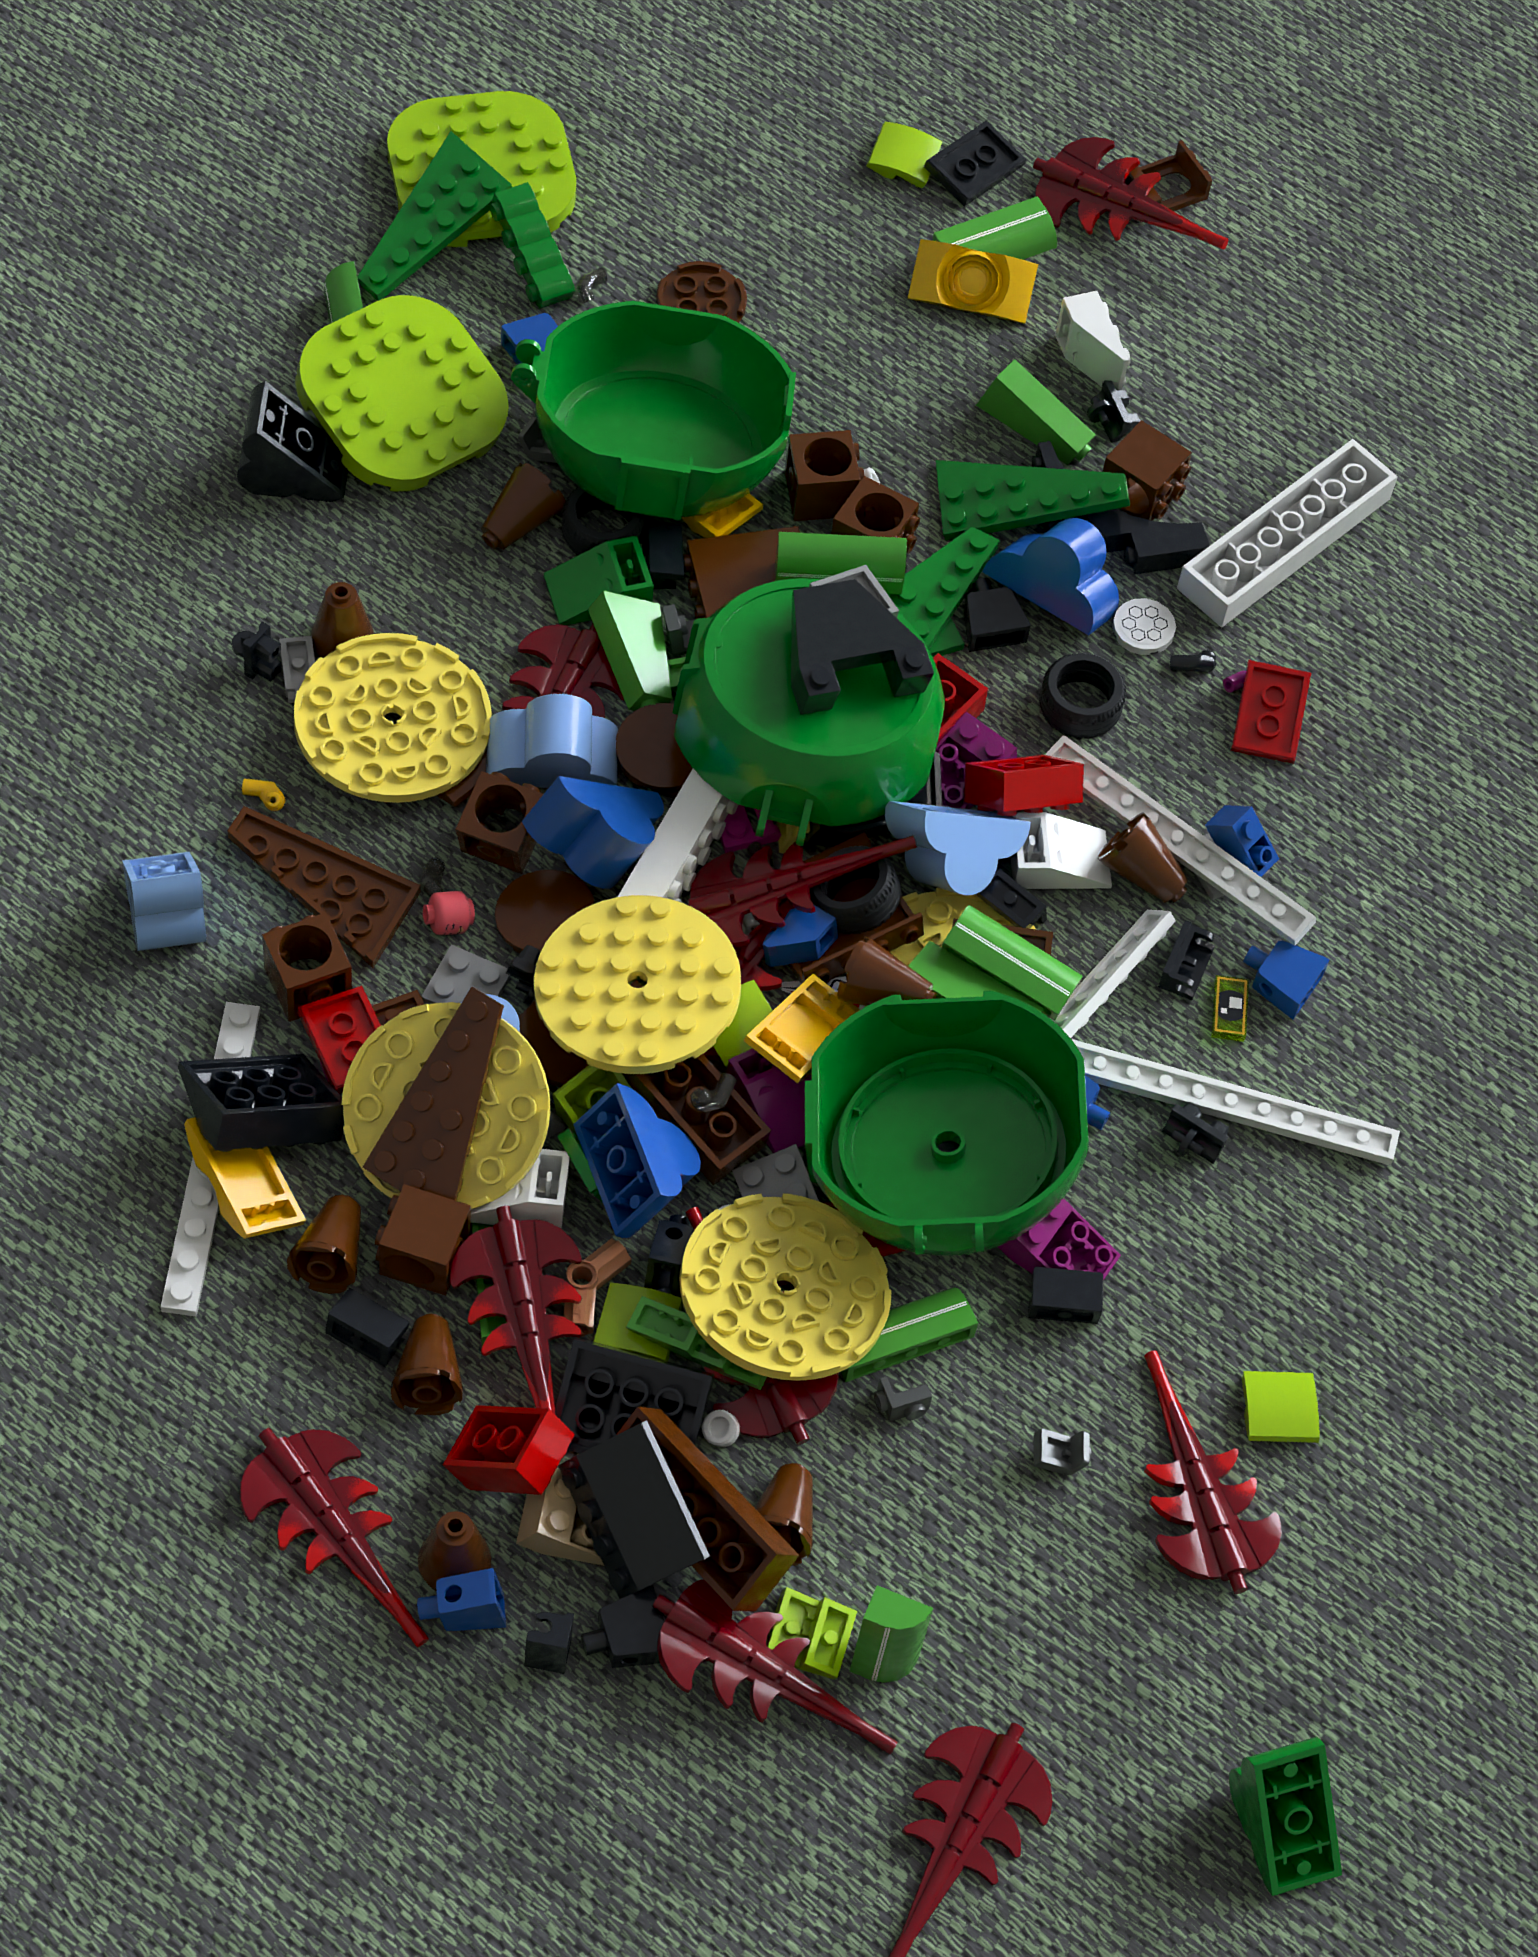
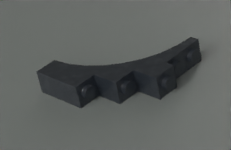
(1146, 543)

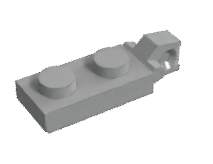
(296, 658)

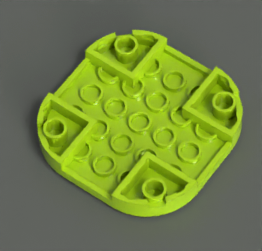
(507, 130)
(402, 391)

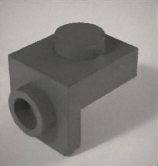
(533, 442)
(908, 1403)
(1061, 1452)

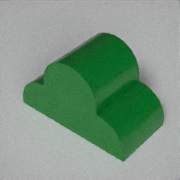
(1288, 1814)

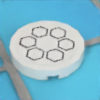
(1144, 626)

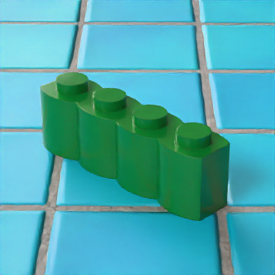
(534, 248)

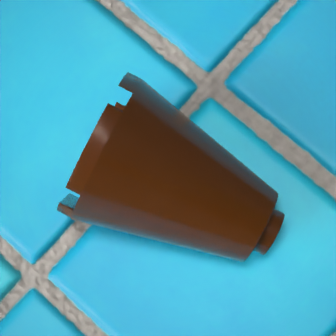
(521, 507)
(339, 619)
(1145, 860)
(878, 974)
(329, 1247)
(428, 1369)
(789, 1507)
(453, 1549)

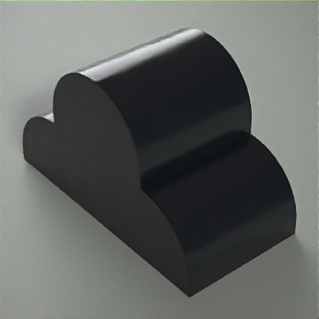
(288, 451)

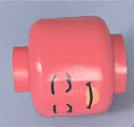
(449, 913)

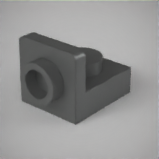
(677, 629)

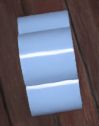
(552, 740)
(955, 845)
(165, 900)

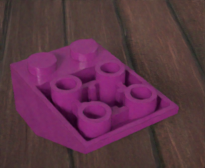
(966, 743)
(772, 1097)
(1062, 1242)

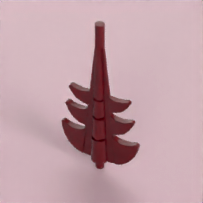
(575, 666)
(762, 888)
(703, 1630)
(992, 1775)

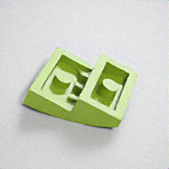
(903, 153)
(750, 1012)
(616, 1313)
(1281, 1407)
(827, 1632)

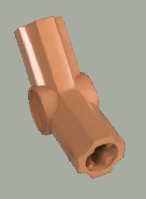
(597, 1270)

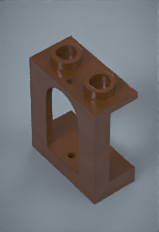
(1182, 163)

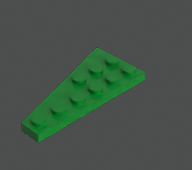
(440, 208)

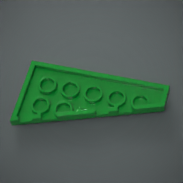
(1020, 496)
(942, 581)

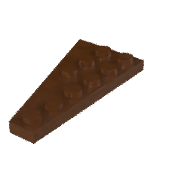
(358, 896)
(438, 1116)

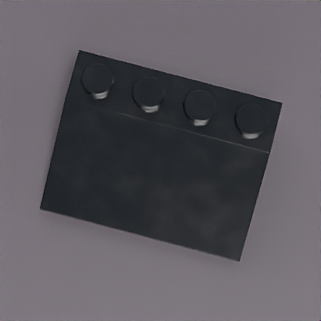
(262, 1102)
(609, 1383)
(633, 1510)

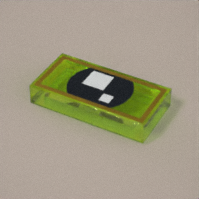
(1230, 1008)

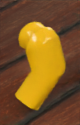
(266, 791)

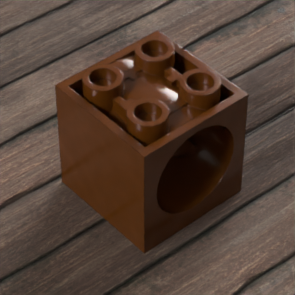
(806, 463)
(1153, 470)
(880, 509)
(504, 849)
(307, 939)
(422, 1238)

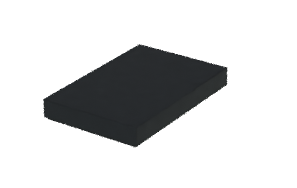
(975, 163)

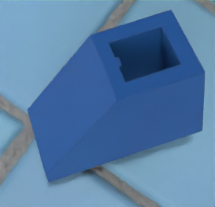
(1243, 837)
(801, 939)

